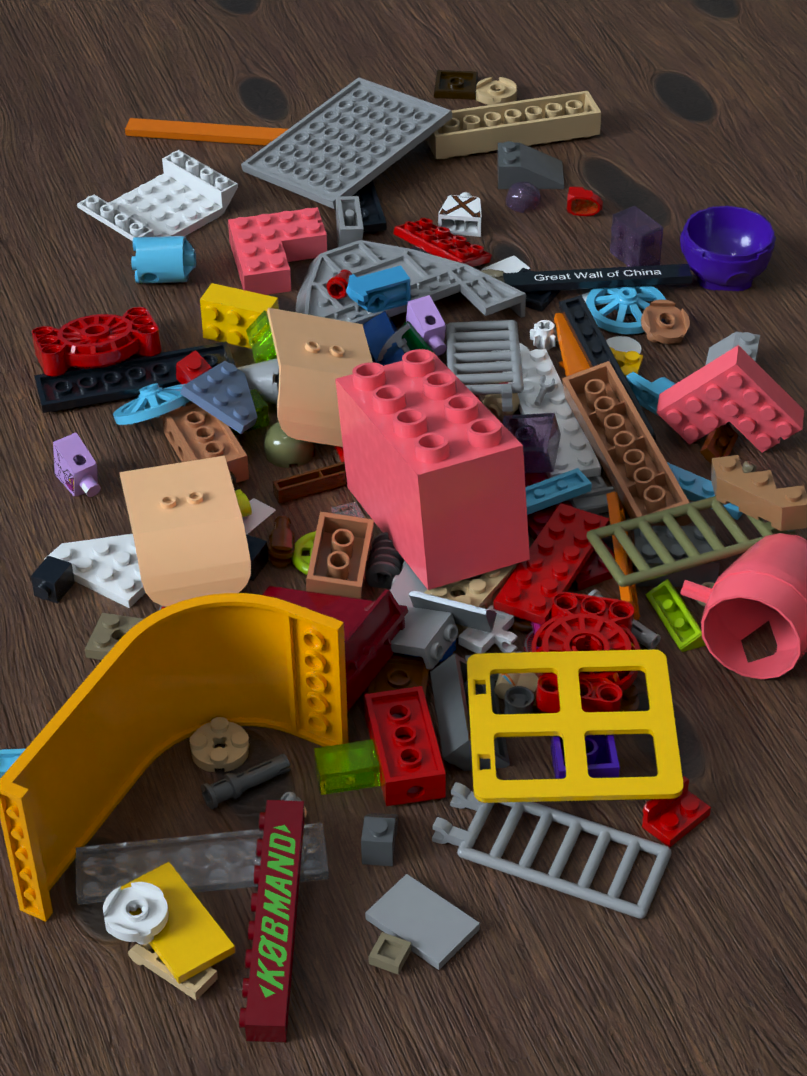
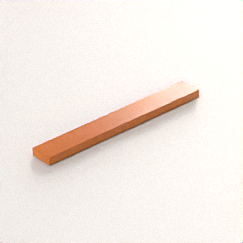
(202, 131)

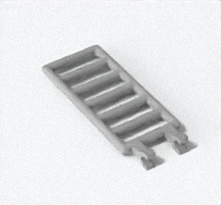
(507, 331)
(465, 840)

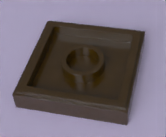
(456, 84)

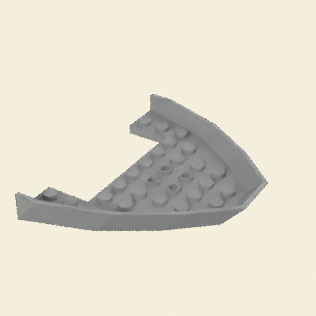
(427, 276)

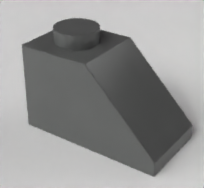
(379, 838)

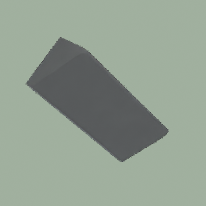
(463, 613)

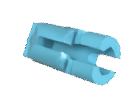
(648, 392)

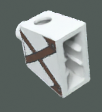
(461, 215)

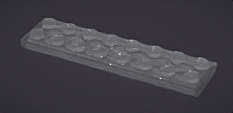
(202, 861)

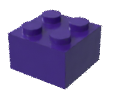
(600, 753)

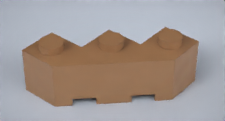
(757, 494)

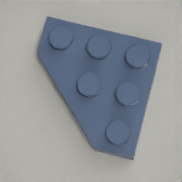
(224, 395)

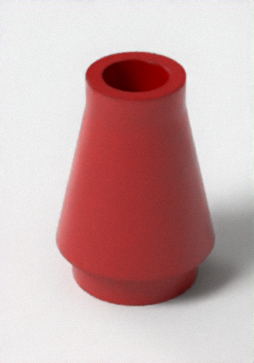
(338, 284)

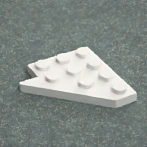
(105, 566)

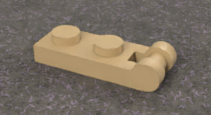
(193, 986)

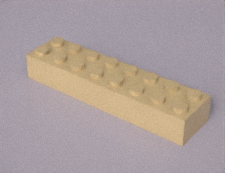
(518, 121)

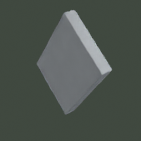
(424, 919)

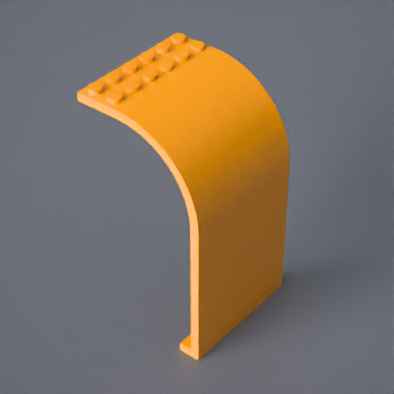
(161, 682)

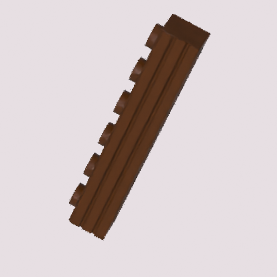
(310, 482)

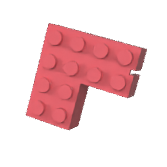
(269, 241)
(733, 392)

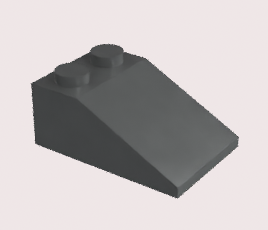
(524, 164)

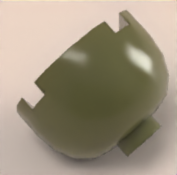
(284, 450)

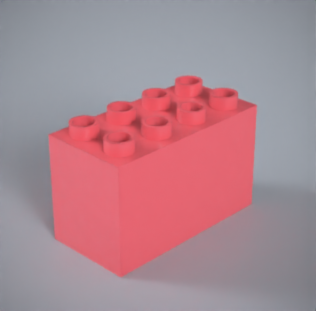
(433, 468)

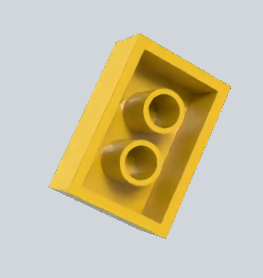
(230, 311)

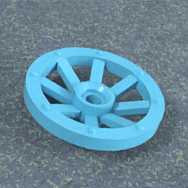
(625, 301)
(155, 402)

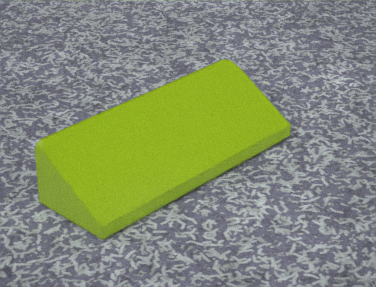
(676, 616)

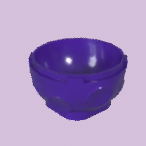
(727, 247)

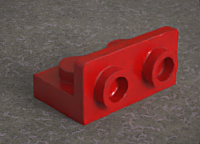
(674, 817)

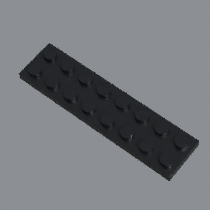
(119, 381)

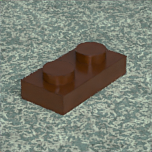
(719, 443)

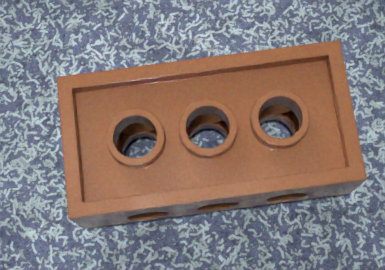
(201, 436)

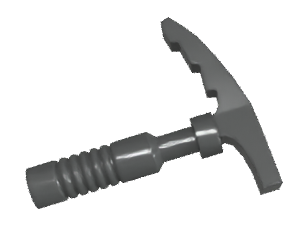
(396, 337)

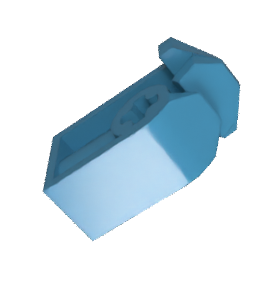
(380, 289)

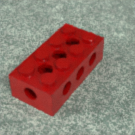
(397, 714)

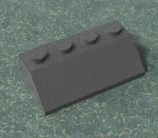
(453, 717)

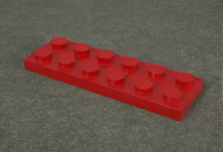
(553, 564)

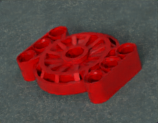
(96, 341)
(586, 624)

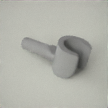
(544, 389)

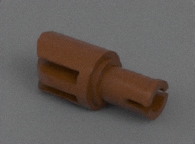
(281, 542)

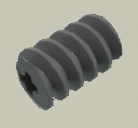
(383, 562)

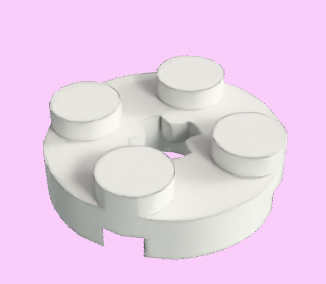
(140, 927)

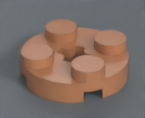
(661, 332)

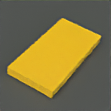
(191, 935)

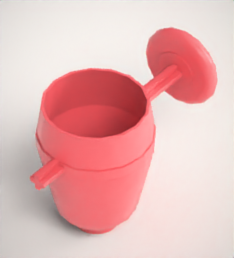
(755, 589)

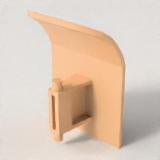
(310, 358)
(187, 530)

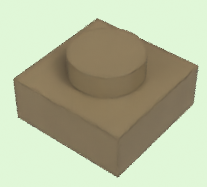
(390, 953)

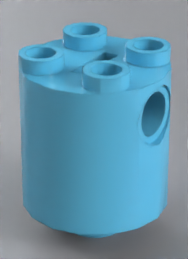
(162, 259)

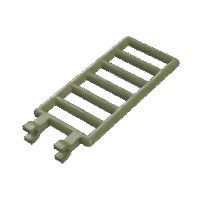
(668, 517)

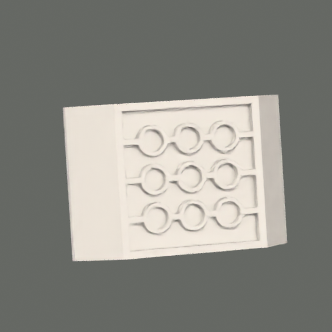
(169, 204)

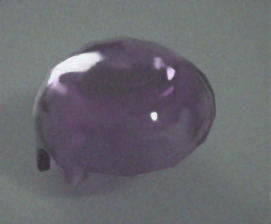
(522, 196)

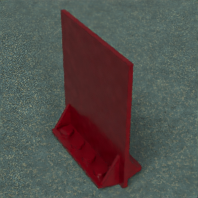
(367, 630)

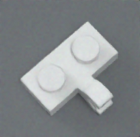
(481, 641)

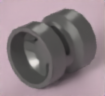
(519, 700)

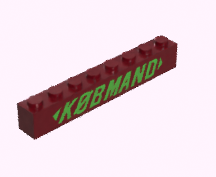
(274, 922)

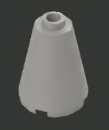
(263, 378)

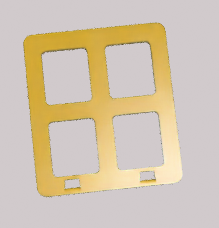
(572, 726)

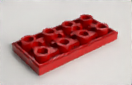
(441, 242)

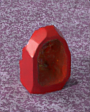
(583, 202)

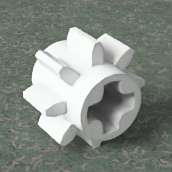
(544, 335)

